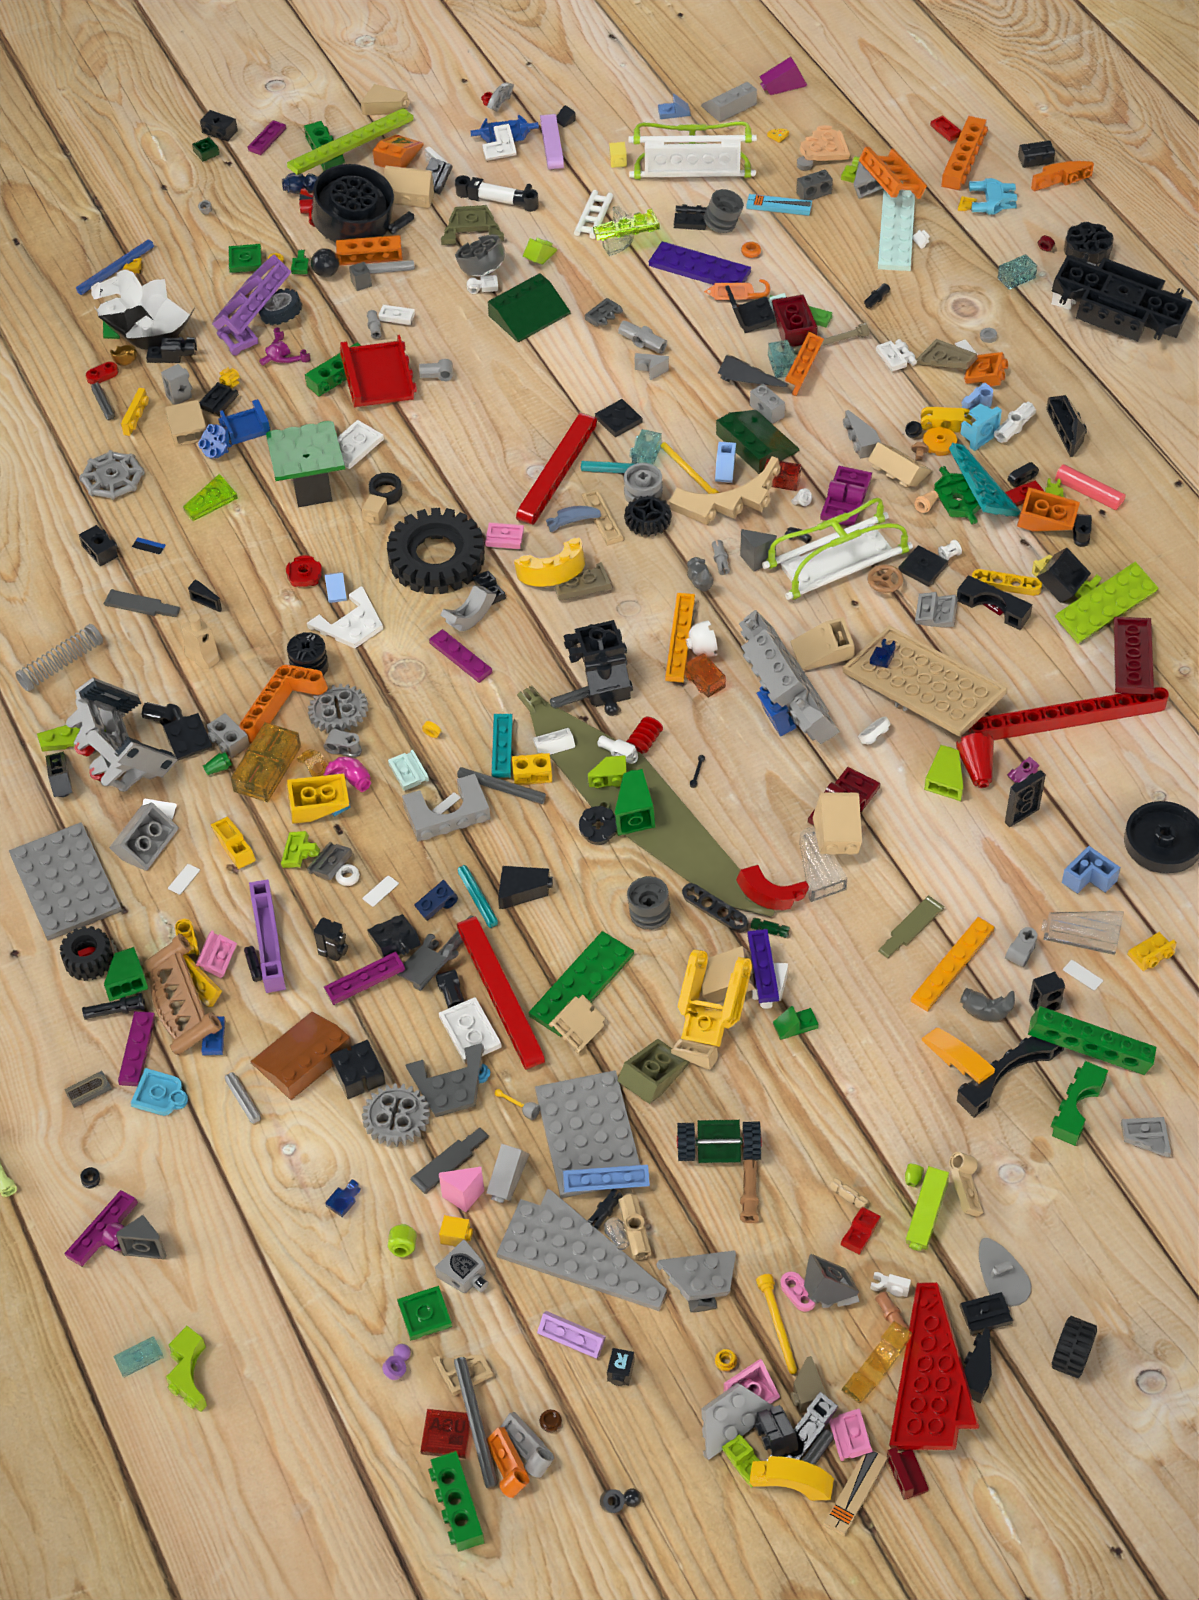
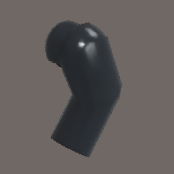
(805, 538)

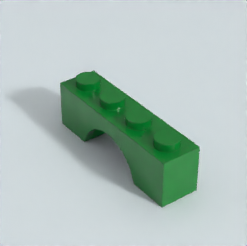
(1070, 1122)

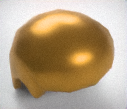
(124, 355)

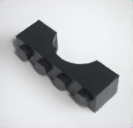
(975, 592)

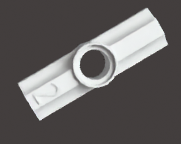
(1014, 423)

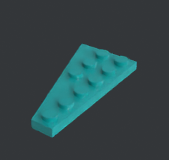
(985, 489)

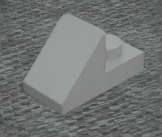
(653, 363)

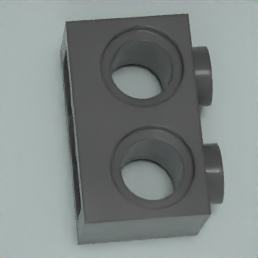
(814, 185)

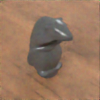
(699, 574)
(987, 1009)

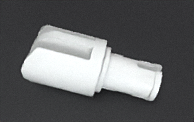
(619, 748)

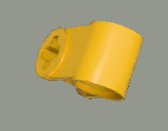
(186, 924)

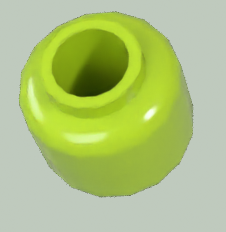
(402, 1240)

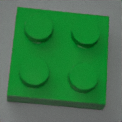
(245, 258)
(424, 1313)

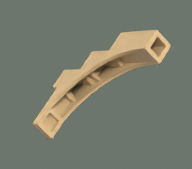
(730, 503)

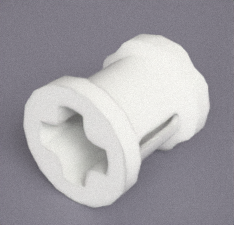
(950, 550)

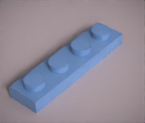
(606, 1178)

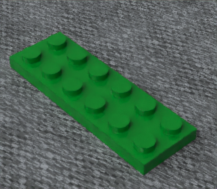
(585, 977)

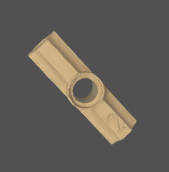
(637, 1237)

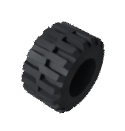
(90, 965)
(1074, 1346)

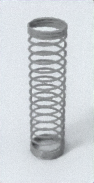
(25, 681)

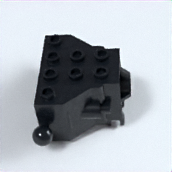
(604, 663)

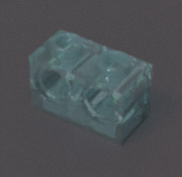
(1017, 271)
(780, 358)
(646, 447)

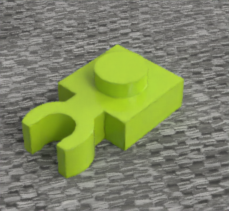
(1054, 488)

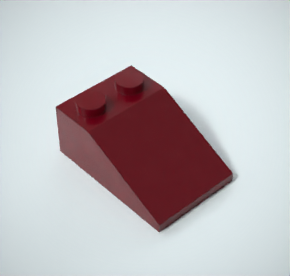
(794, 319)

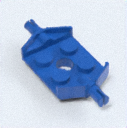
(519, 129)

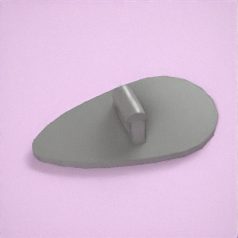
(1003, 1273)

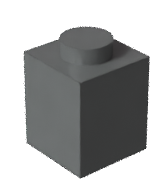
(360, 276)

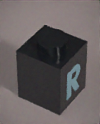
(620, 1367)

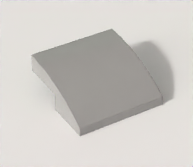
(936, 610)

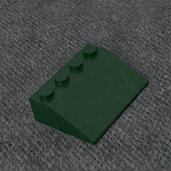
(527, 308)
(754, 438)

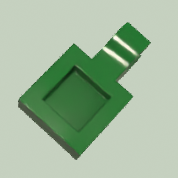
(300, 264)

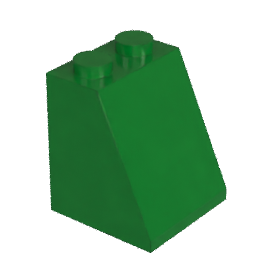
(634, 804)

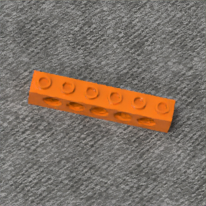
(964, 153)

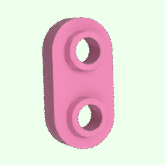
(796, 1293)

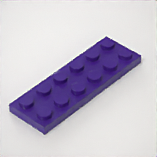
(697, 265)

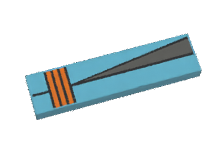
(779, 204)

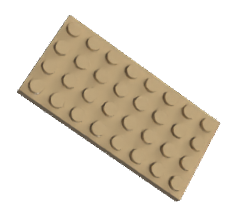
(927, 682)

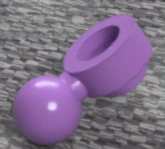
(395, 1366)

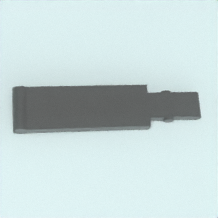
(140, 604)
(448, 1160)

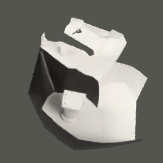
(142, 312)

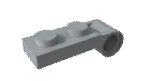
(528, 1445)

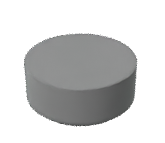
(804, 164)
(988, 335)

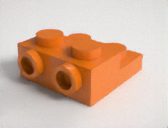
(987, 369)

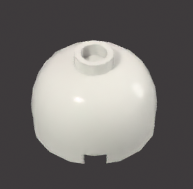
(702, 639)

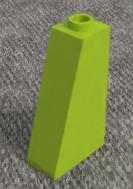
(927, 1208)

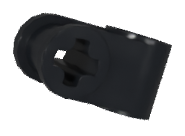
(1082, 529)

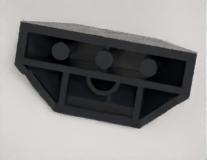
(1067, 422)

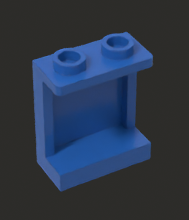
(245, 424)

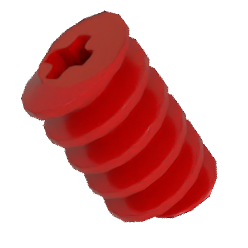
(645, 734)

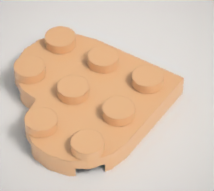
(825, 145)

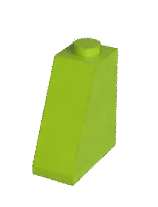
(945, 774)

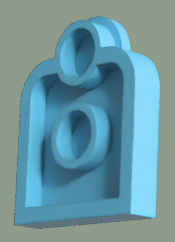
(159, 1093)

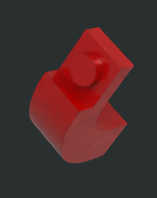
(767, 894)

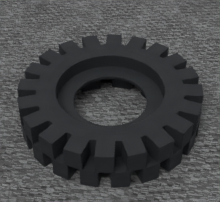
(460, 567)

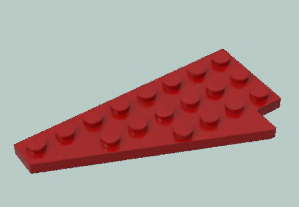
(933, 1384)

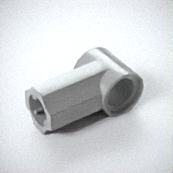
(441, 370)

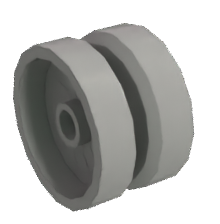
(642, 480)

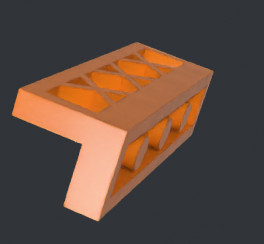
(804, 361)

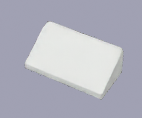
(554, 741)

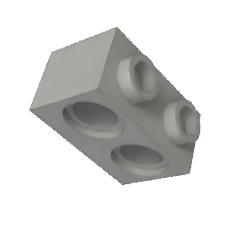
(227, 735)

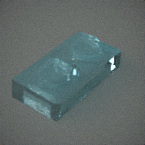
(138, 1356)

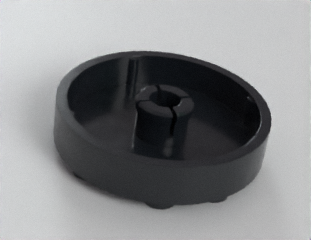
(1163, 837)

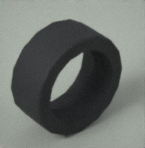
(386, 479)

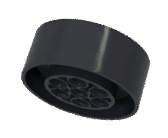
(352, 203)

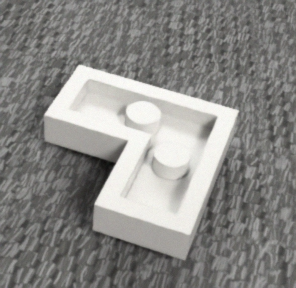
(502, 147)

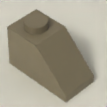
(806, 1385)

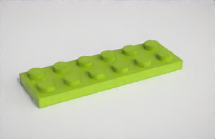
(1105, 602)

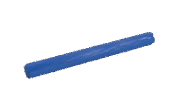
(115, 266)

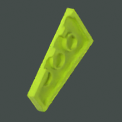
(58, 738)

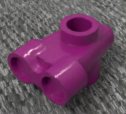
(1021, 772)

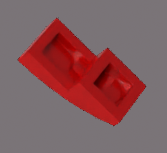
(860, 1230)

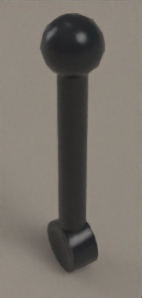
(693, 783)

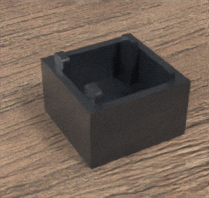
(1063, 575)

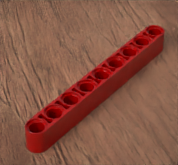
(556, 468)
(500, 993)

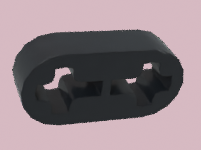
(1023, 474)

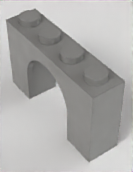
(430, 824)

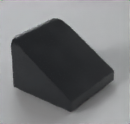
(566, 116)

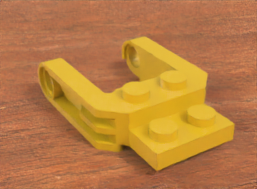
(707, 1020)

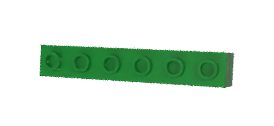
(1092, 1040)

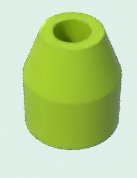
(913, 1174)

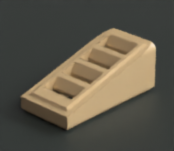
(696, 1053)

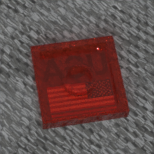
(445, 1433)

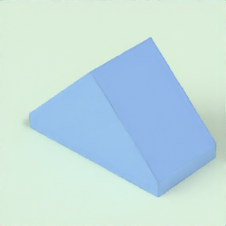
(335, 587)

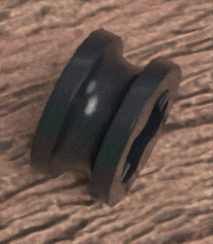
(84, 1177)

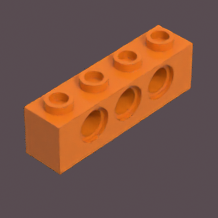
(369, 250)

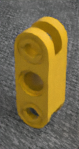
(944, 417)

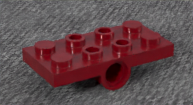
(853, 782)

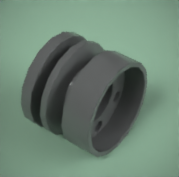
(723, 211)
(648, 902)

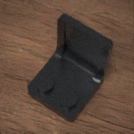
(753, 313)

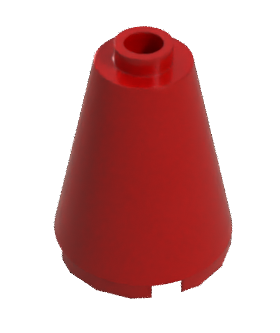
(977, 756)

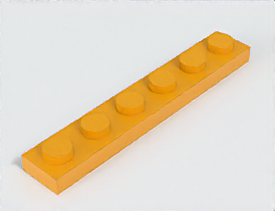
(680, 632)
(952, 964)

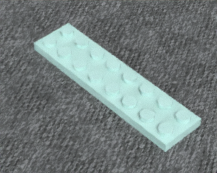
(896, 231)

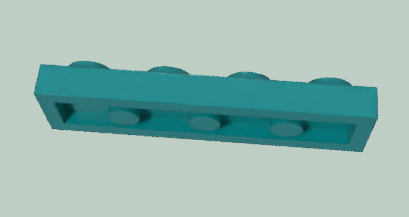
(502, 745)

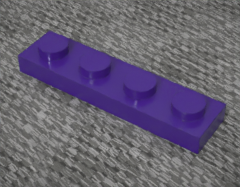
(763, 966)

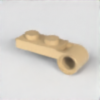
(962, 1167)

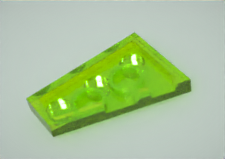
(211, 497)

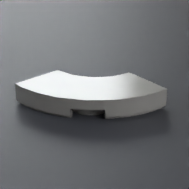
(500, 95)

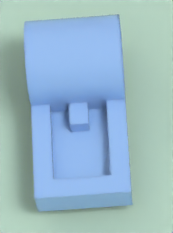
(980, 395)

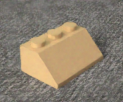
(411, 186)
(898, 465)

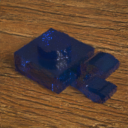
(344, 1199)

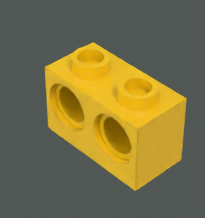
(532, 769)

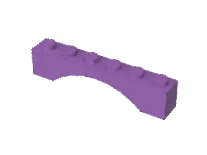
(267, 936)

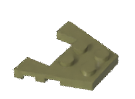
(470, 219)

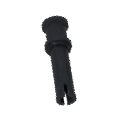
(123, 1005)

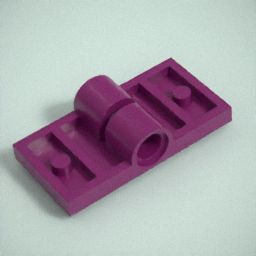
(846, 493)

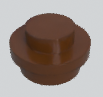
(550, 1420)

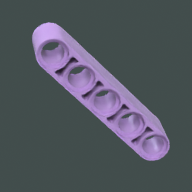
(551, 141)

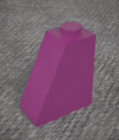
(782, 78)

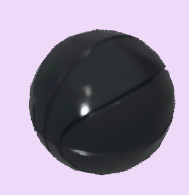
(325, 262)

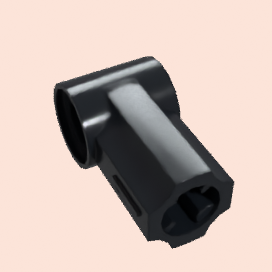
(159, 713)
(450, 987)

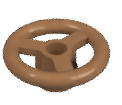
(884, 581)

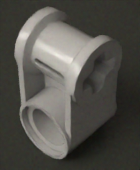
(341, 742)
(1022, 947)

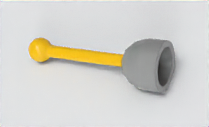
(529, 1109)

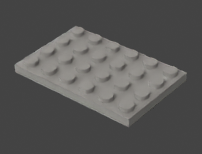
(65, 881)
(586, 1125)

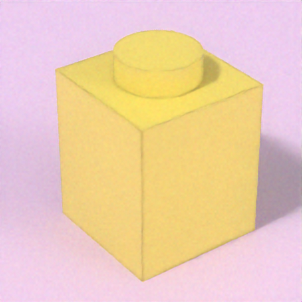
(618, 154)

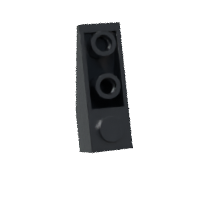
(978, 1366)

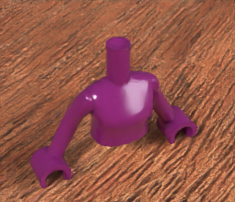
(278, 351)

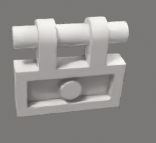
(892, 354)

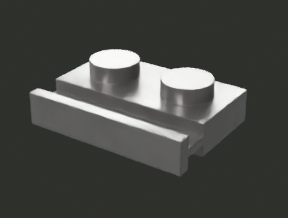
(330, 861)

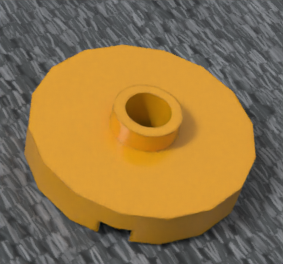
(939, 440)

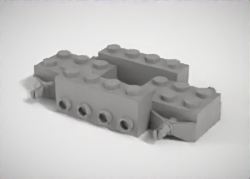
(785, 678)

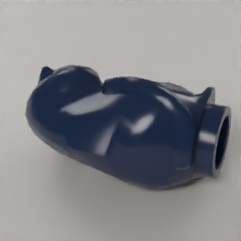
(294, 183)

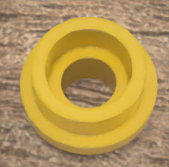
(725, 1354)

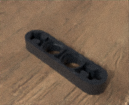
(715, 907)

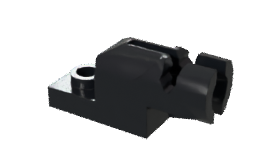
(171, 350)

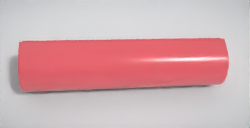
(1090, 487)

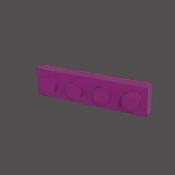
(460, 655)
(364, 978)
(136, 1048)

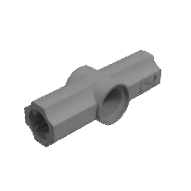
(642, 336)

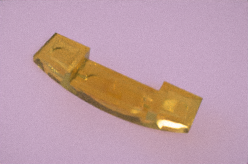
(878, 1362)

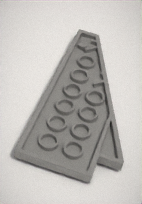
(567, 1246)

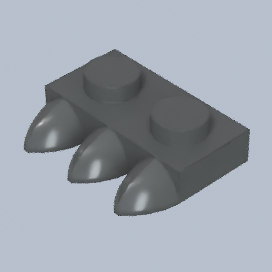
(602, 312)

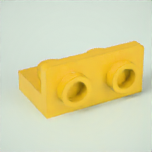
(1152, 951)

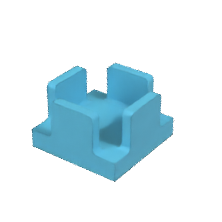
(983, 428)

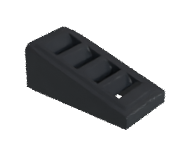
(204, 596)

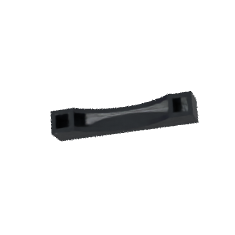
(977, 1097)

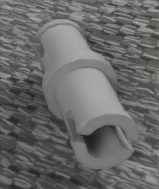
(374, 324)
(720, 557)

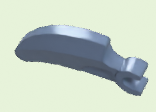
(572, 514)

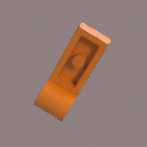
(508, 1462)

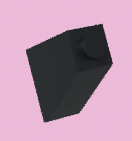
(523, 885)

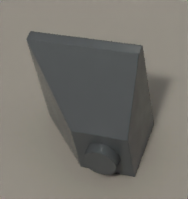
(828, 1281)

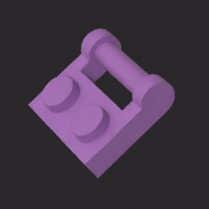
(245, 339)

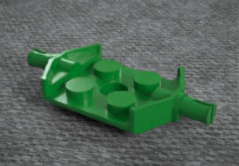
(955, 486)

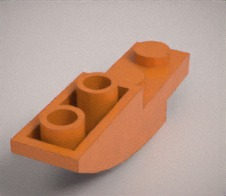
(1063, 172)

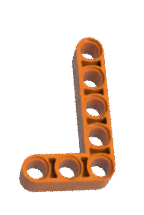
(282, 683)

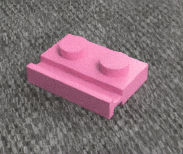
(504, 535)
(216, 954)
(850, 1435)

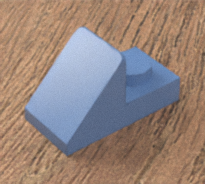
(677, 109)

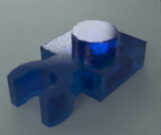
(883, 656)

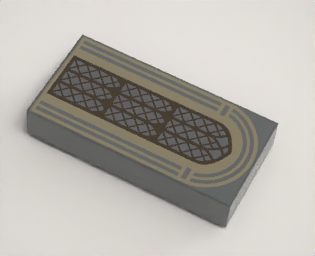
(88, 1089)

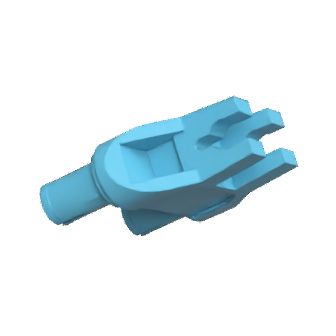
(997, 196)

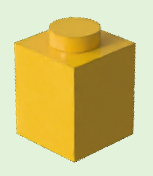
(455, 1230)

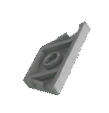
(701, 1274)
(729, 1416)

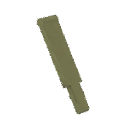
(912, 925)

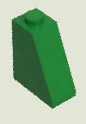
(124, 975)

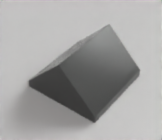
(755, 548)
(141, 1240)

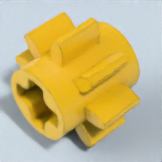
(229, 377)

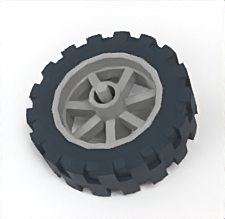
(281, 307)

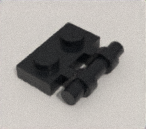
(690, 221)

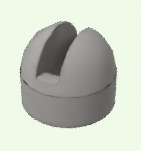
(205, 203)

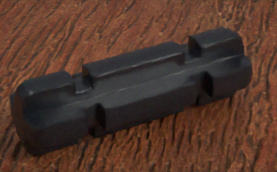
(400, 222)
(253, 963)

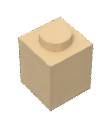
(374, 509)

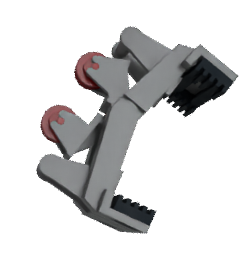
(117, 749)

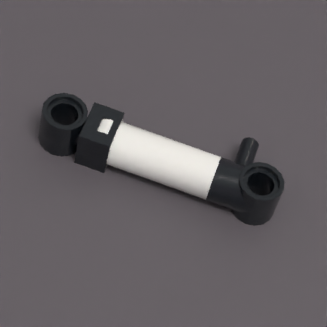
(477, 189)

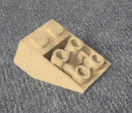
(824, 645)

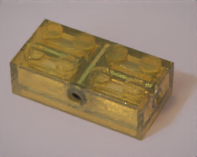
(266, 762)

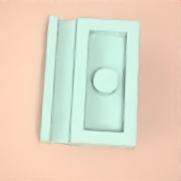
(408, 770)

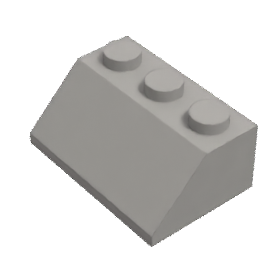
(731, 102)
(144, 837)

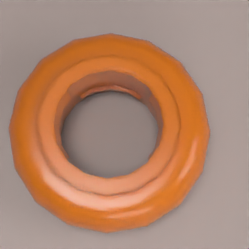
(745, 249)

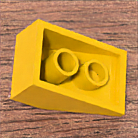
(316, 797)

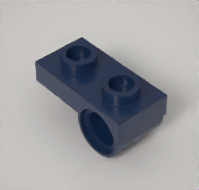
(439, 897)

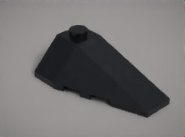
(738, 370)

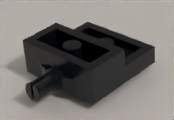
(186, 735)
(394, 936)

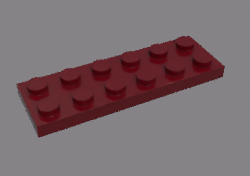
(1133, 655)

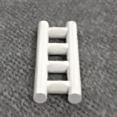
(590, 207)

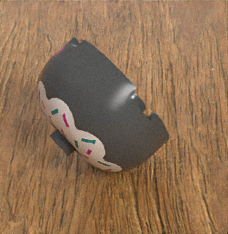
(481, 256)

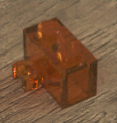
(705, 675)

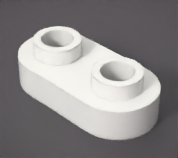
(878, 727)

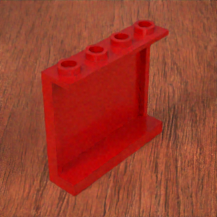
(378, 373)

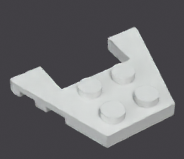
(355, 626)

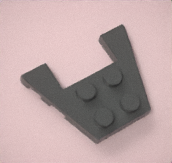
(450, 1090)

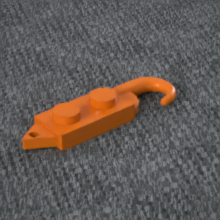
(740, 291)

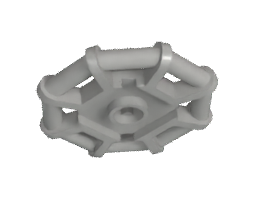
(121, 472)

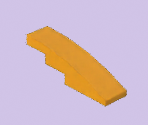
(957, 1053)

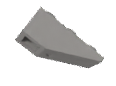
(861, 434)

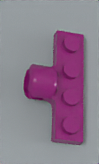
(102, 1229)

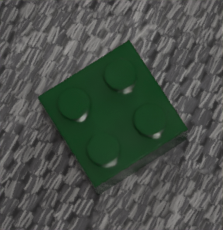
(205, 149)

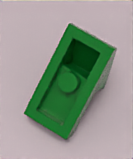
(795, 1023)

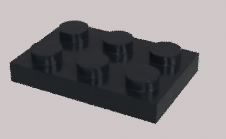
(1025, 798)

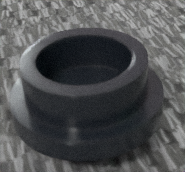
(913, 429)

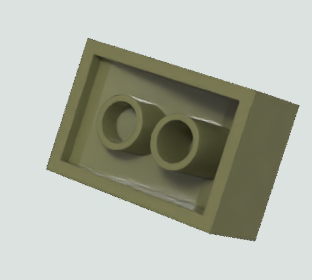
(651, 1071)

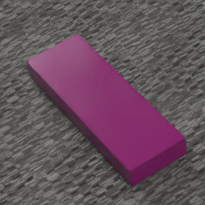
(266, 137)

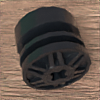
(308, 651)

